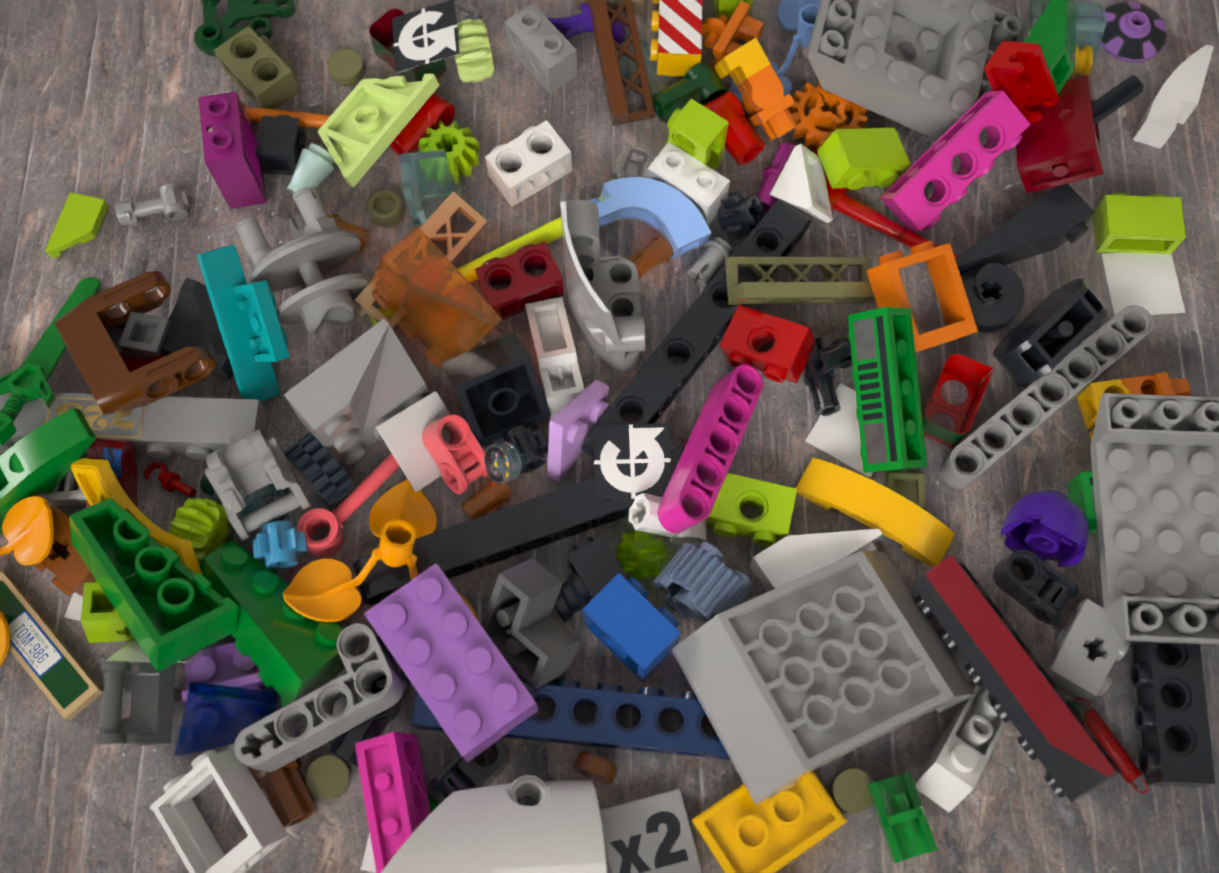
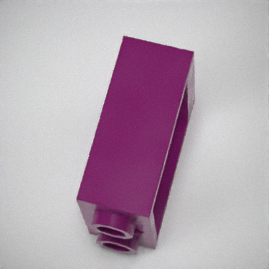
(231, 150)

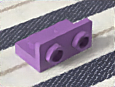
(223, 667)

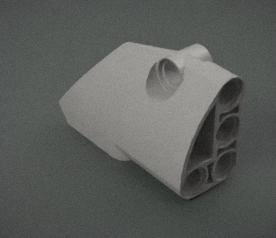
(596, 302)

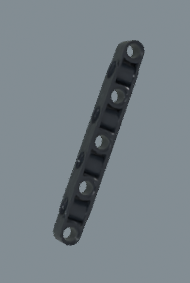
(701, 326)

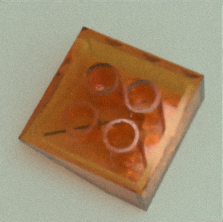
(432, 299)

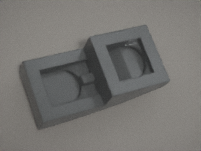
(140, 335)

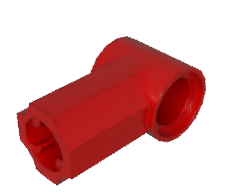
(428, 116)
(741, 138)

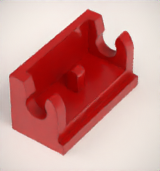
(1023, 76)

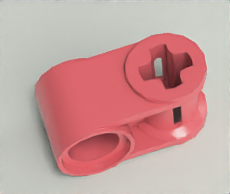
(458, 455)

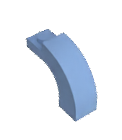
(656, 205)

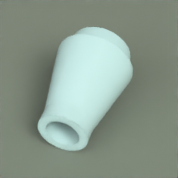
(312, 168)

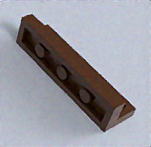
(609, 61)

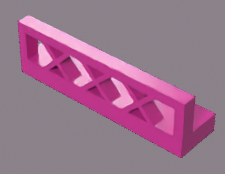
(392, 791)

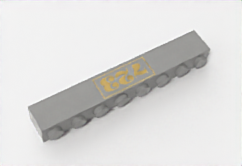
(158, 429)

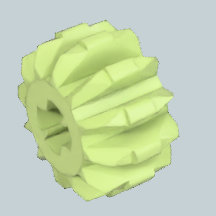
(475, 55)

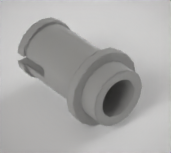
(710, 260)

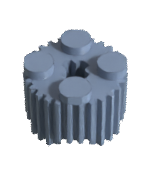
(701, 584)

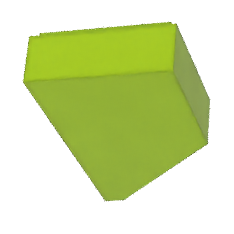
(77, 223)

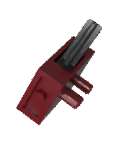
(1067, 139)

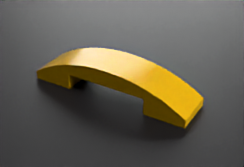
(877, 508)

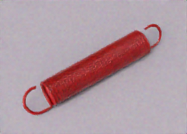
(1105, 736)

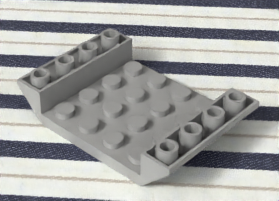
(1158, 515)
(818, 670)

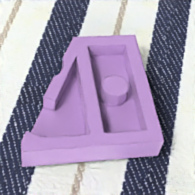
(571, 428)

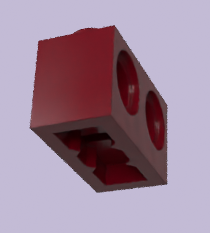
(522, 286)

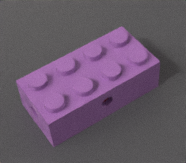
(452, 662)

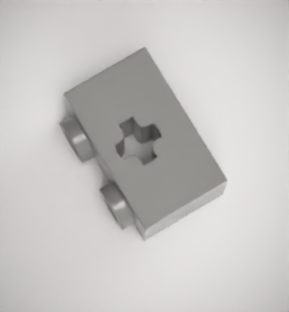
(1067, 661)

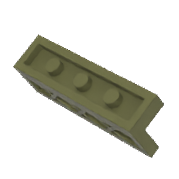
(800, 289)

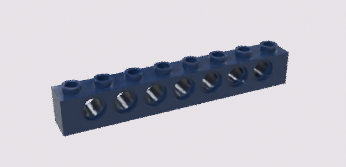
(605, 730)

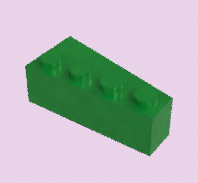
(152, 591)
(288, 649)

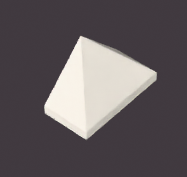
(804, 184)

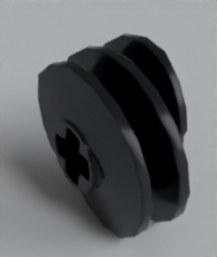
(1003, 295)

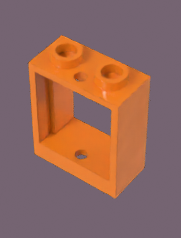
(948, 285)

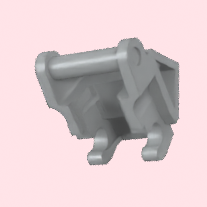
(247, 467)

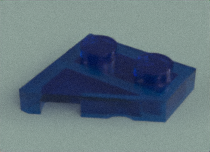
(218, 714)

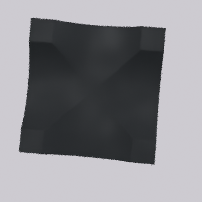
(196, 326)

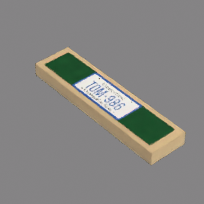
(45, 654)

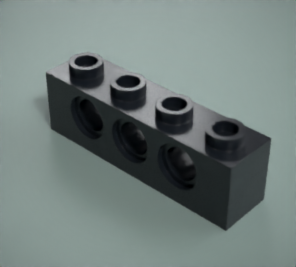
(1187, 718)

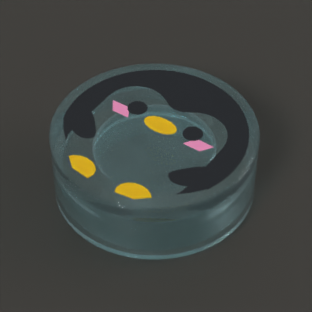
(502, 462)

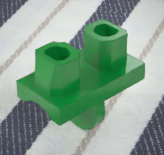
(902, 817)

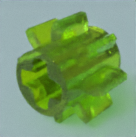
(641, 554)

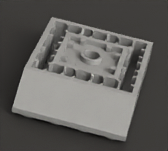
(946, 47)

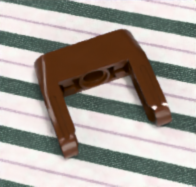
(100, 362)

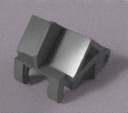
(150, 704)

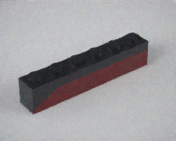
(1016, 680)

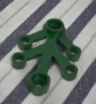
(238, 10)

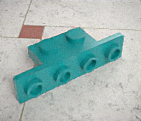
(246, 322)

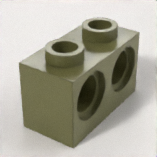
(257, 69)

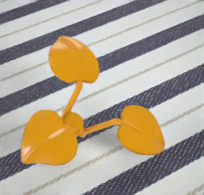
(30, 536)
(326, 586)

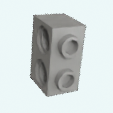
(541, 48)

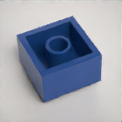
(631, 626)

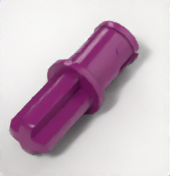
(772, 174)

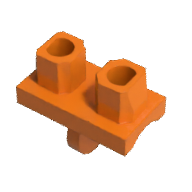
(726, 37)

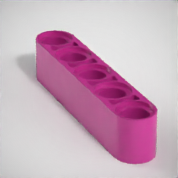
(710, 449)

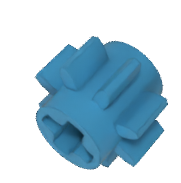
(279, 545)

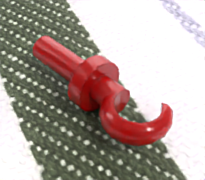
(170, 480)

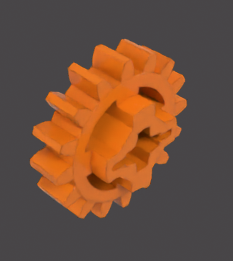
(824, 116)

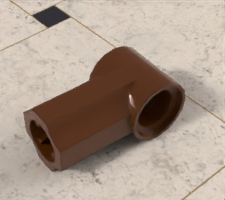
(287, 792)

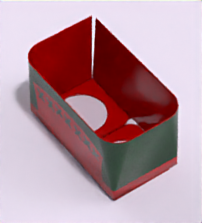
(971, 375)

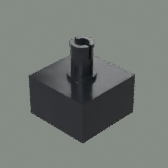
(496, 388)

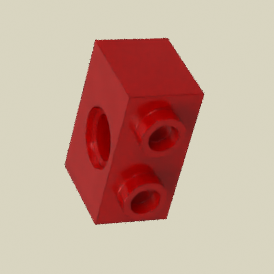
(753, 329)

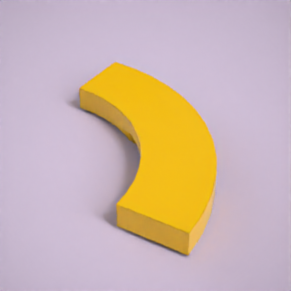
(100, 483)

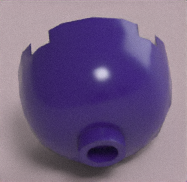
(1048, 527)

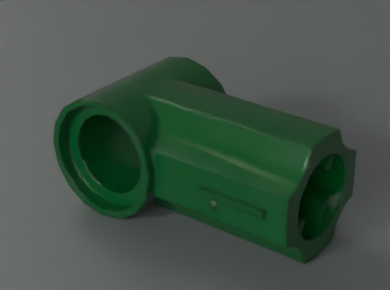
(699, 84)

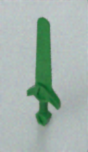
(31, 378)

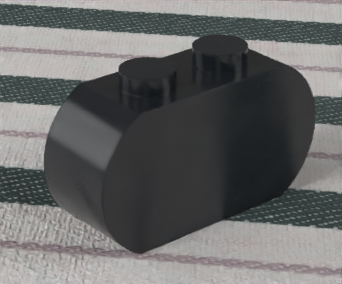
(1050, 332)

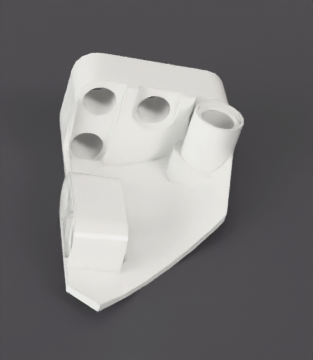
(495, 834)

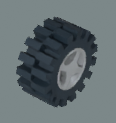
(320, 470)

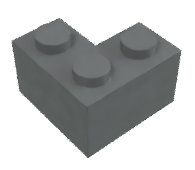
(523, 626)

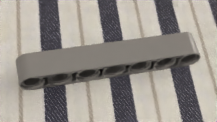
(1036, 409)

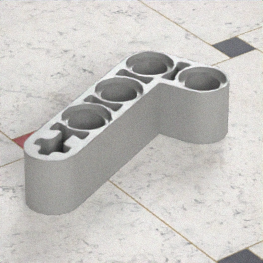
(319, 704)

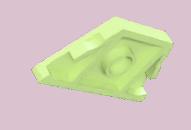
(372, 120)

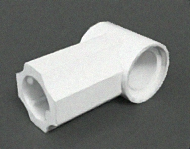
(645, 518)

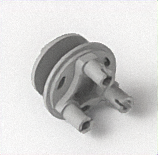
(313, 252)

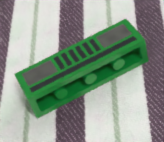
(887, 389)

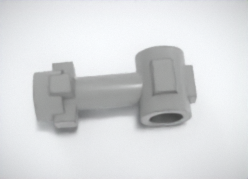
(172, 202)

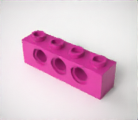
(1004, 128)

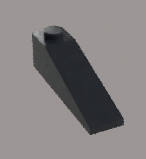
(1037, 229)

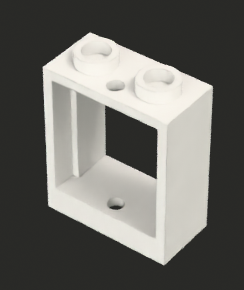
(191, 833)

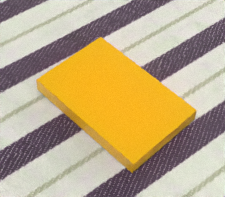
(770, 833)

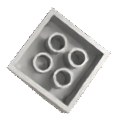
(357, 393)

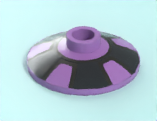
(1133, 32)

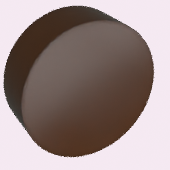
(595, 767)

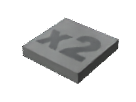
(650, 836)

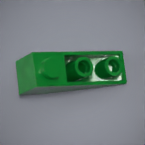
(1057, 38)

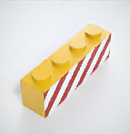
(678, 36)

